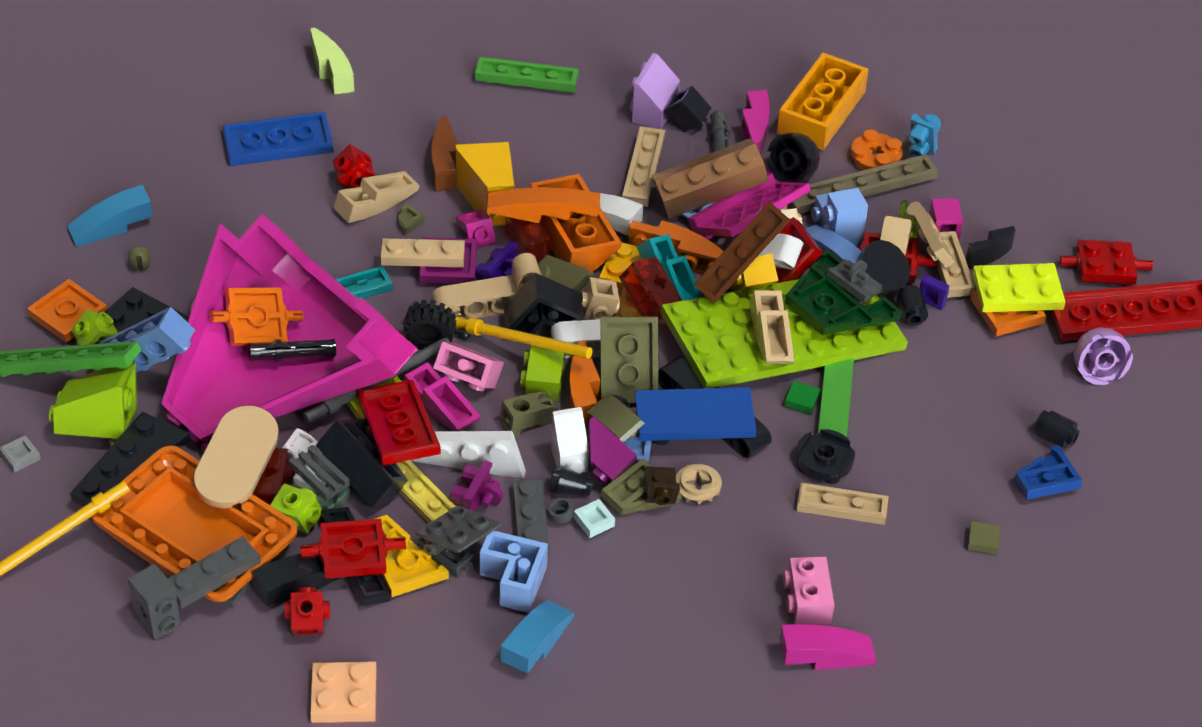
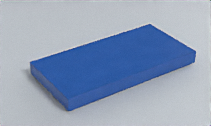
(277, 138)
(695, 414)

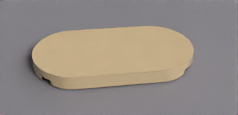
(236, 456)

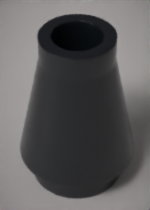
(569, 482)

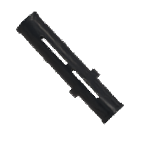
(296, 349)

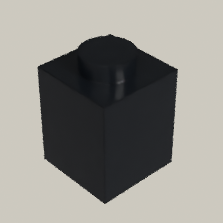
(688, 109)

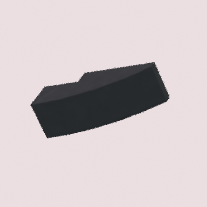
(285, 576)

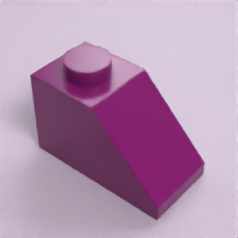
(608, 453)

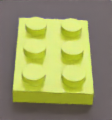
(1018, 287)

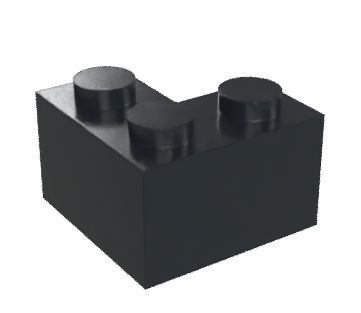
(541, 303)

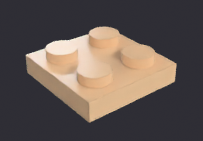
(343, 692)

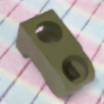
(527, 411)

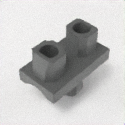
(855, 280)

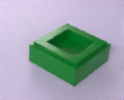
(802, 397)

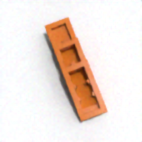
(532, 203)

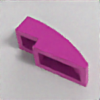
(756, 118)
(443, 399)
(825, 646)

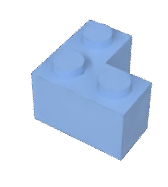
(842, 213)
(518, 565)

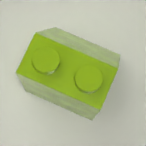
(97, 404)

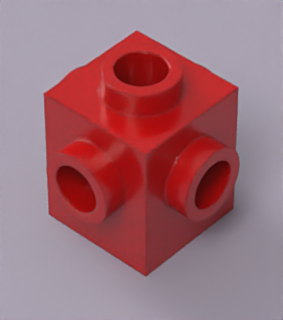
(352, 166)
(313, 621)

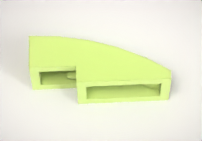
(331, 62)

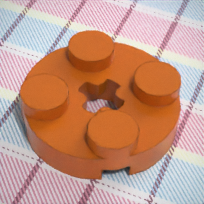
(871, 141)

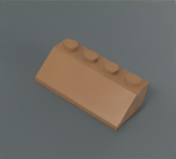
(710, 178)

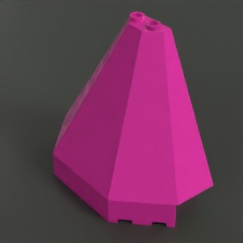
(219, 377)

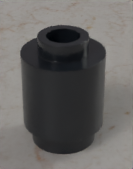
(912, 304)
(1057, 428)

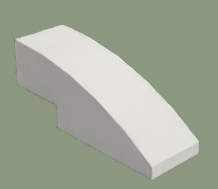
(620, 212)

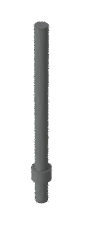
(333, 405)

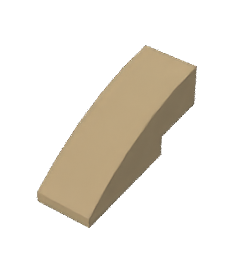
(374, 195)
(771, 327)

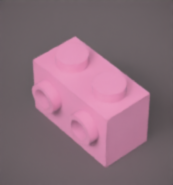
(469, 365)
(809, 590)

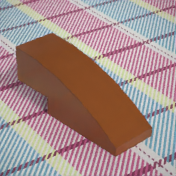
(444, 156)

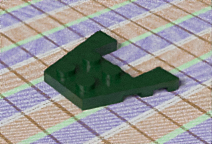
(830, 307)

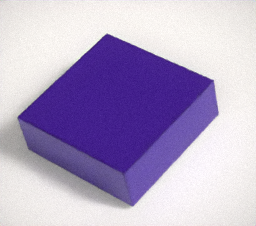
(934, 291)

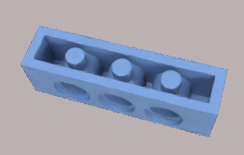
(157, 337)

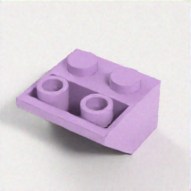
(653, 93)

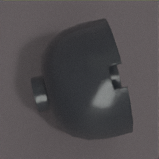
(793, 157)

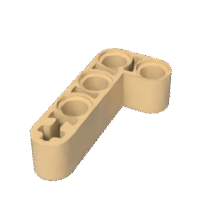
(489, 295)

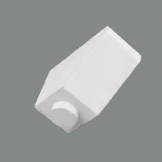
(570, 440)

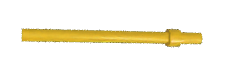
(477, 327)
(99, 503)

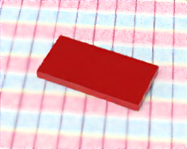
(398, 422)

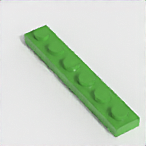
(68, 358)

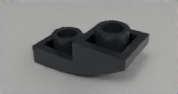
(987, 251)

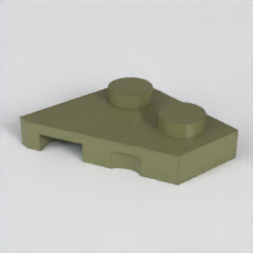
(565, 272)
(627, 491)

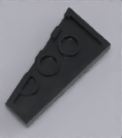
(128, 452)

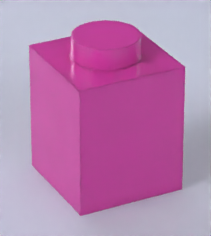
(947, 215)

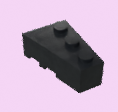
(354, 453)

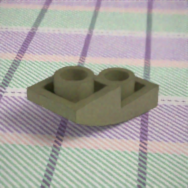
(616, 417)

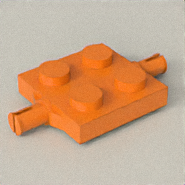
(255, 315)

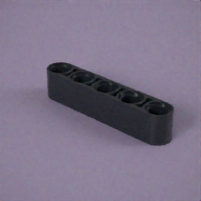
(680, 375)

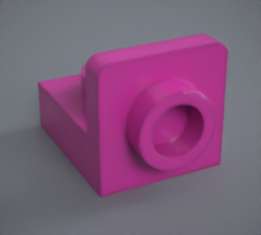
(477, 226)

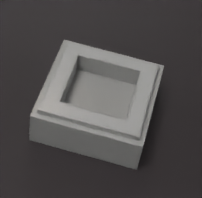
(20, 453)

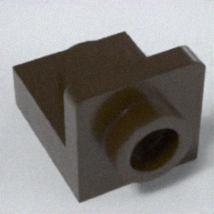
(661, 485)

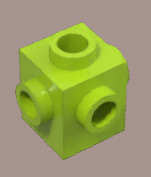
(93, 328)
(299, 506)

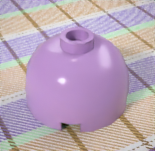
(1102, 355)

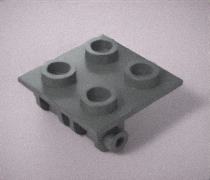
(456, 530)

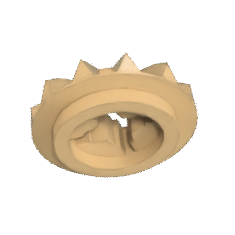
(708, 477)

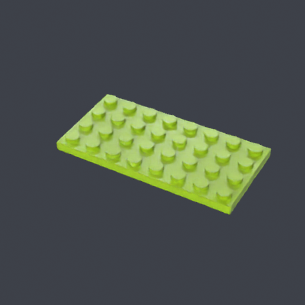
(725, 350)

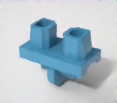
(923, 134)

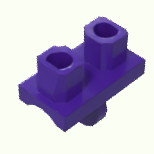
(500, 262)

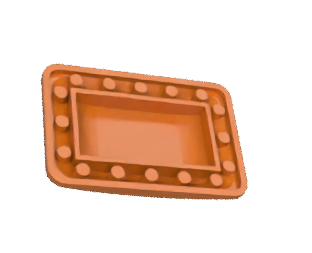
(175, 528)

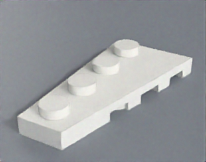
(476, 446)

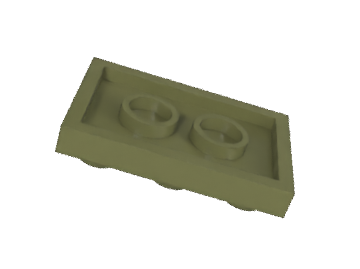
(628, 355)

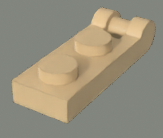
(930, 234)

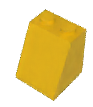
(483, 170)

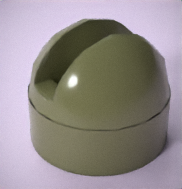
(139, 257)

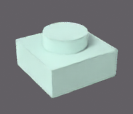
(594, 518)

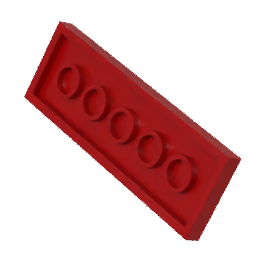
(1131, 309)

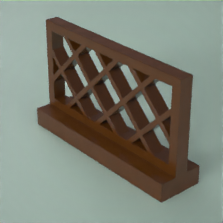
(742, 252)

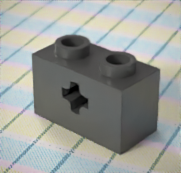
(154, 602)

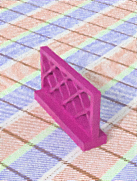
(735, 212)

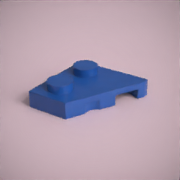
(1048, 476)

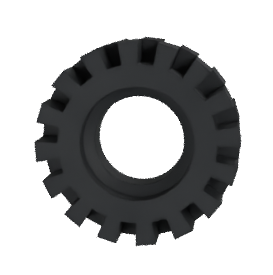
(428, 314)

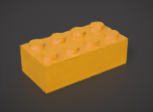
(823, 99)

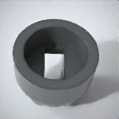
(561, 510)

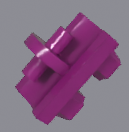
(482, 488)

